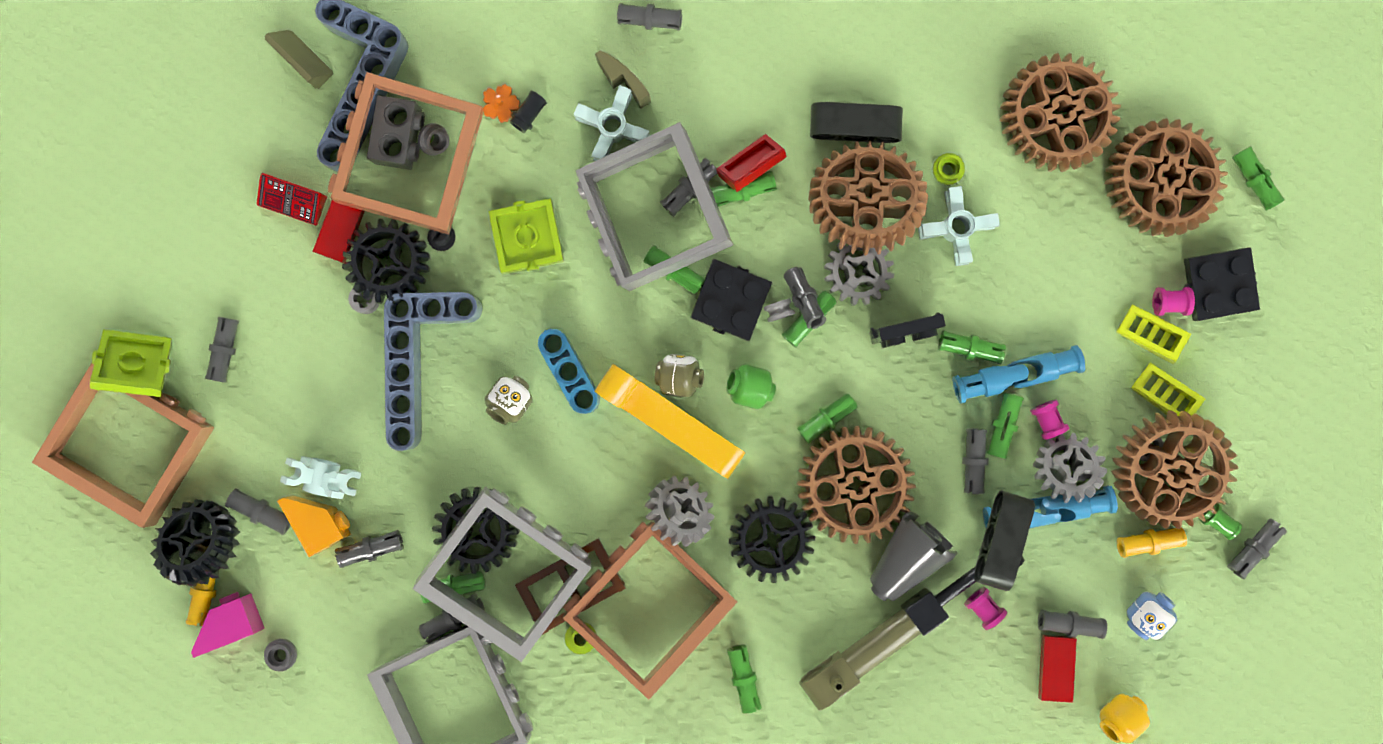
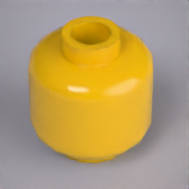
(1124, 718)

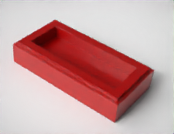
(751, 162)
(336, 230)
(1057, 668)

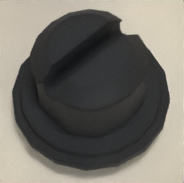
(441, 241)

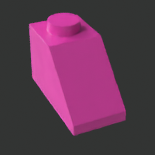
(228, 623)

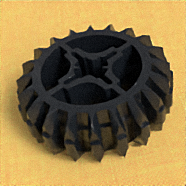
(392, 249)
(190, 538)
(487, 538)
(758, 545)

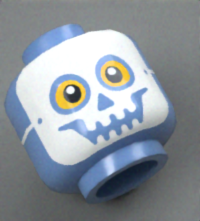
(1151, 615)

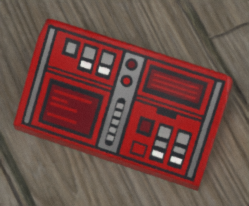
(290, 199)

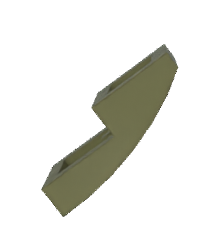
(619, 74)

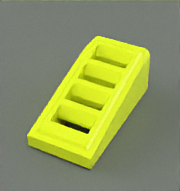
(1181, 335)
(1185, 392)

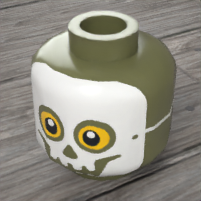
(679, 375)
(508, 400)

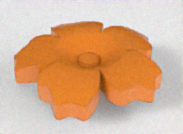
(500, 103)

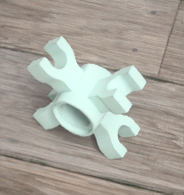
(598, 119)
(956, 210)
(320, 477)

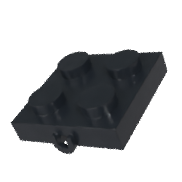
(1222, 283)
(731, 300)
(918, 329)

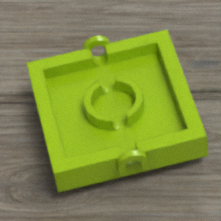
(526, 236)
(131, 363)

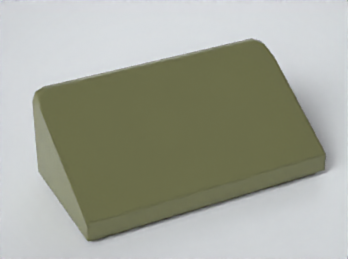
(300, 57)

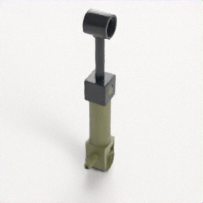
(918, 616)

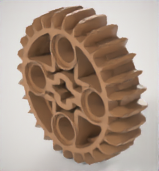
(1067, 101)
(1175, 169)
(865, 210)
(1181, 480)
(875, 522)

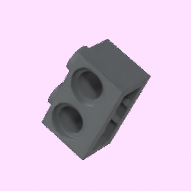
(386, 133)

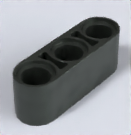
(856, 122)
(1004, 540)

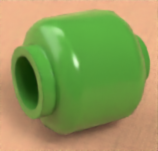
(750, 386)

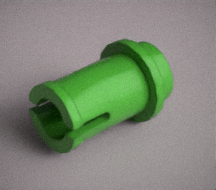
(1222, 522)

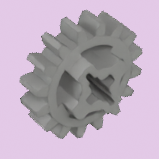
(871, 279)
(1081, 461)
(677, 507)

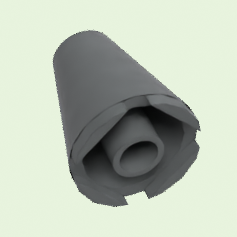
(910, 558)

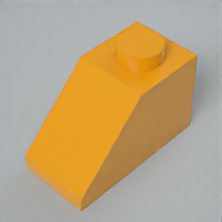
(315, 523)

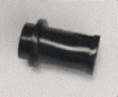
(527, 112)

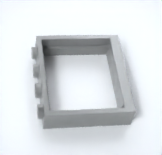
(599, 217)
(473, 615)
(398, 713)

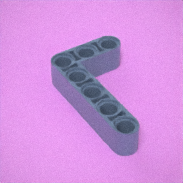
(375, 54)
(411, 356)

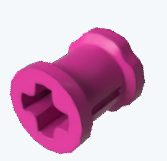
(1173, 301)
(1049, 419)
(985, 608)

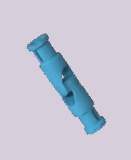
(996, 379)
(1057, 511)

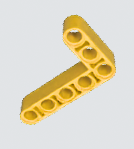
(669, 420)

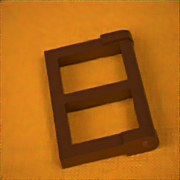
(559, 566)

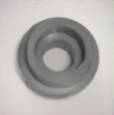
(440, 141)
(272, 659)

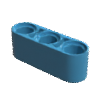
(558, 360)

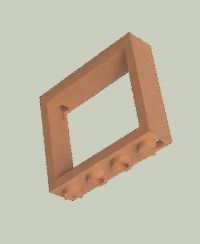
(348, 151)
(104, 492)
(687, 643)

